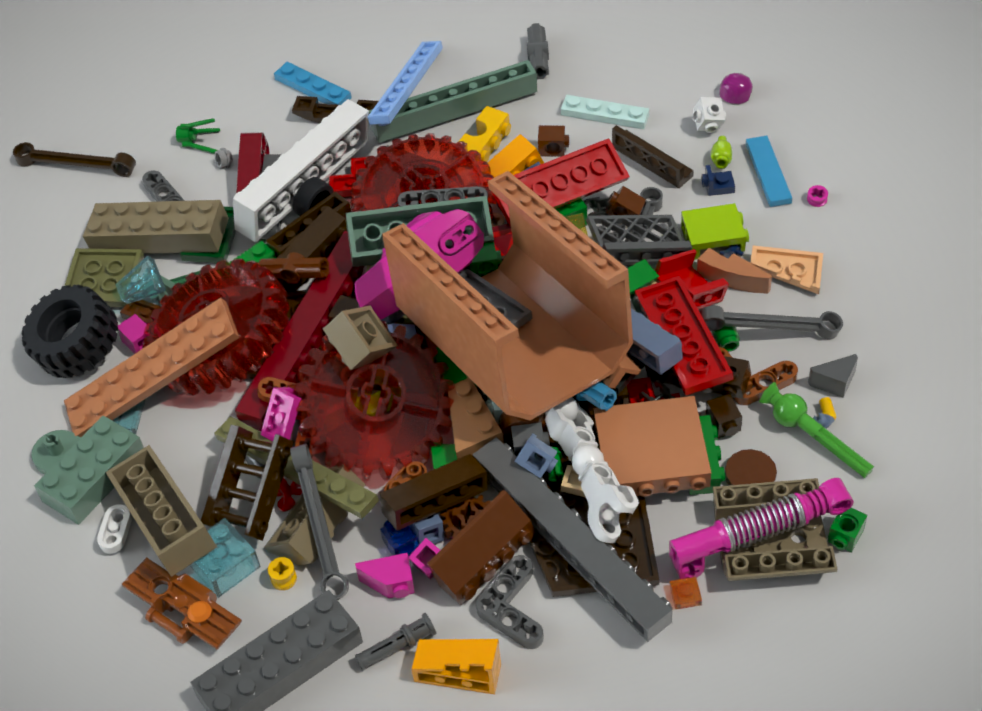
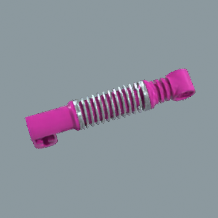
(690, 550)

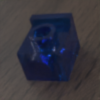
(399, 541)

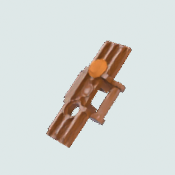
(192, 599)

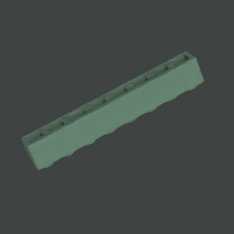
(460, 99)

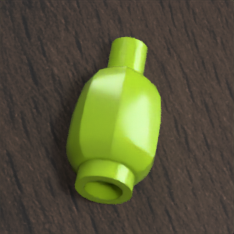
(721, 153)

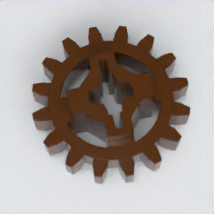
(461, 514)

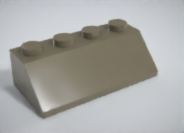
(295, 535)

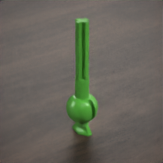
(792, 410)

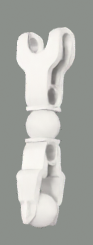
(605, 496)

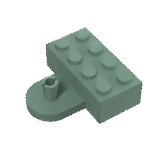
(78, 465)

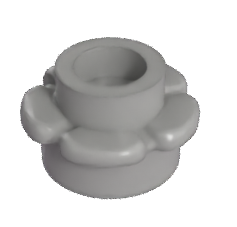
(223, 158)

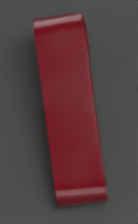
(251, 157)

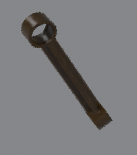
(122, 164)

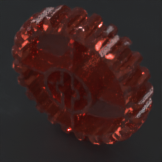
(256, 307)
(378, 441)

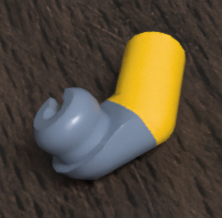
(828, 413)

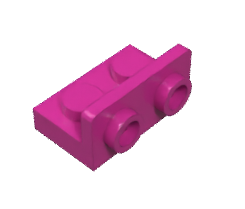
(280, 413)

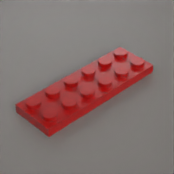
(573, 176)
(675, 311)

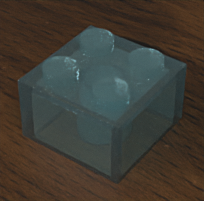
(227, 563)

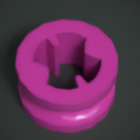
(817, 190)

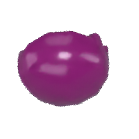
(736, 88)

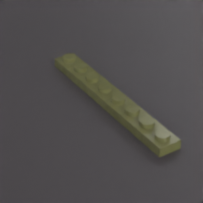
(329, 483)

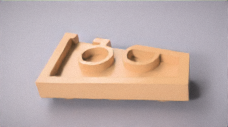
(791, 266)

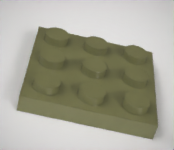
(102, 270)

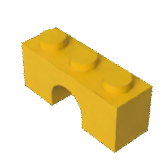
(492, 128)

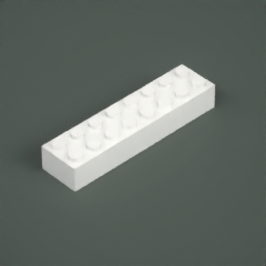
(315, 155)

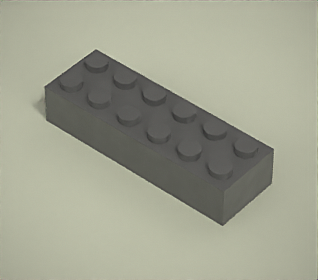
(280, 658)

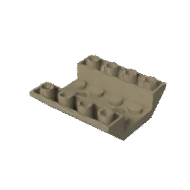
(779, 554)

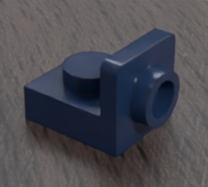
(718, 182)

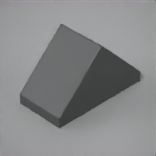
(834, 375)

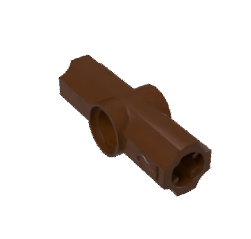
(297, 267)

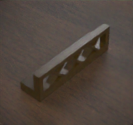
(651, 157)

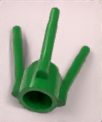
(187, 134)

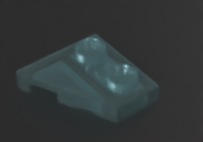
(141, 282)

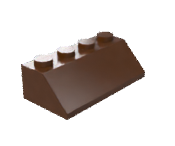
(481, 548)

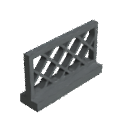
(633, 252)

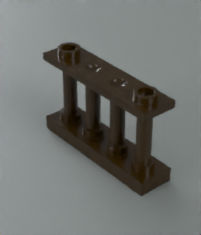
(227, 477)

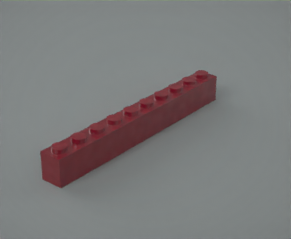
(302, 331)

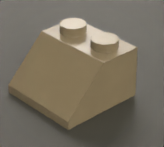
(359, 336)

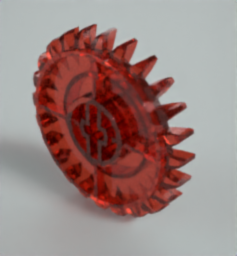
(415, 166)

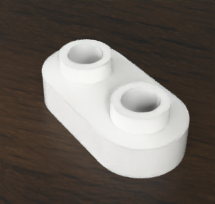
(114, 531)

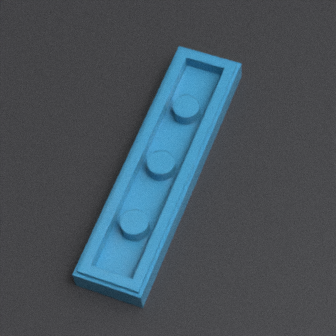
(768, 171)

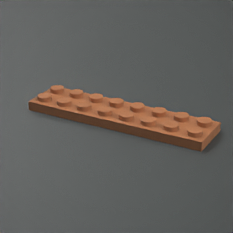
(152, 367)

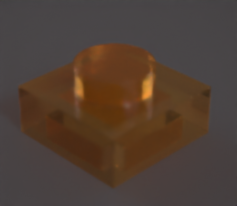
(685, 593)

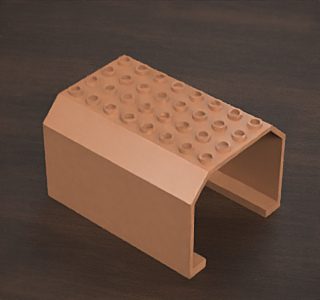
(552, 269)

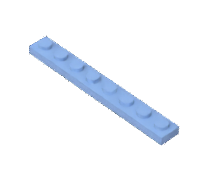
(405, 83)

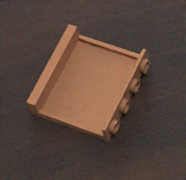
(654, 445)

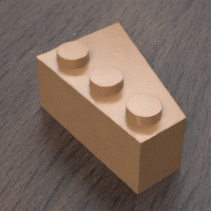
(471, 419)

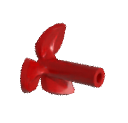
(287, 491)

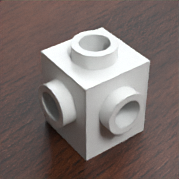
(709, 114)

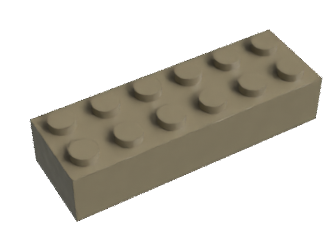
(157, 226)
(161, 510)

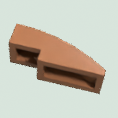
(735, 270)

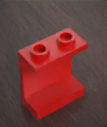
(700, 290)

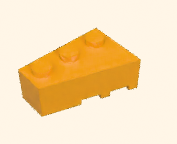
(515, 157)
(458, 663)

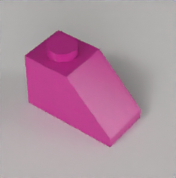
(387, 575)

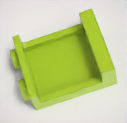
(714, 227)

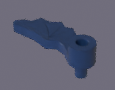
(732, 249)

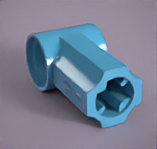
(598, 395)

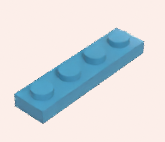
(311, 84)

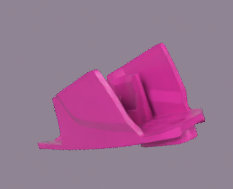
(434, 229)

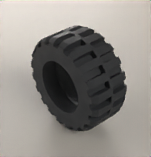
(55, 316)

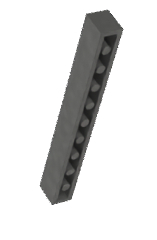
(576, 543)

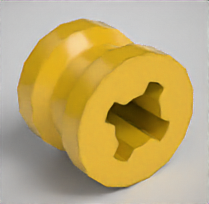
(288, 575)

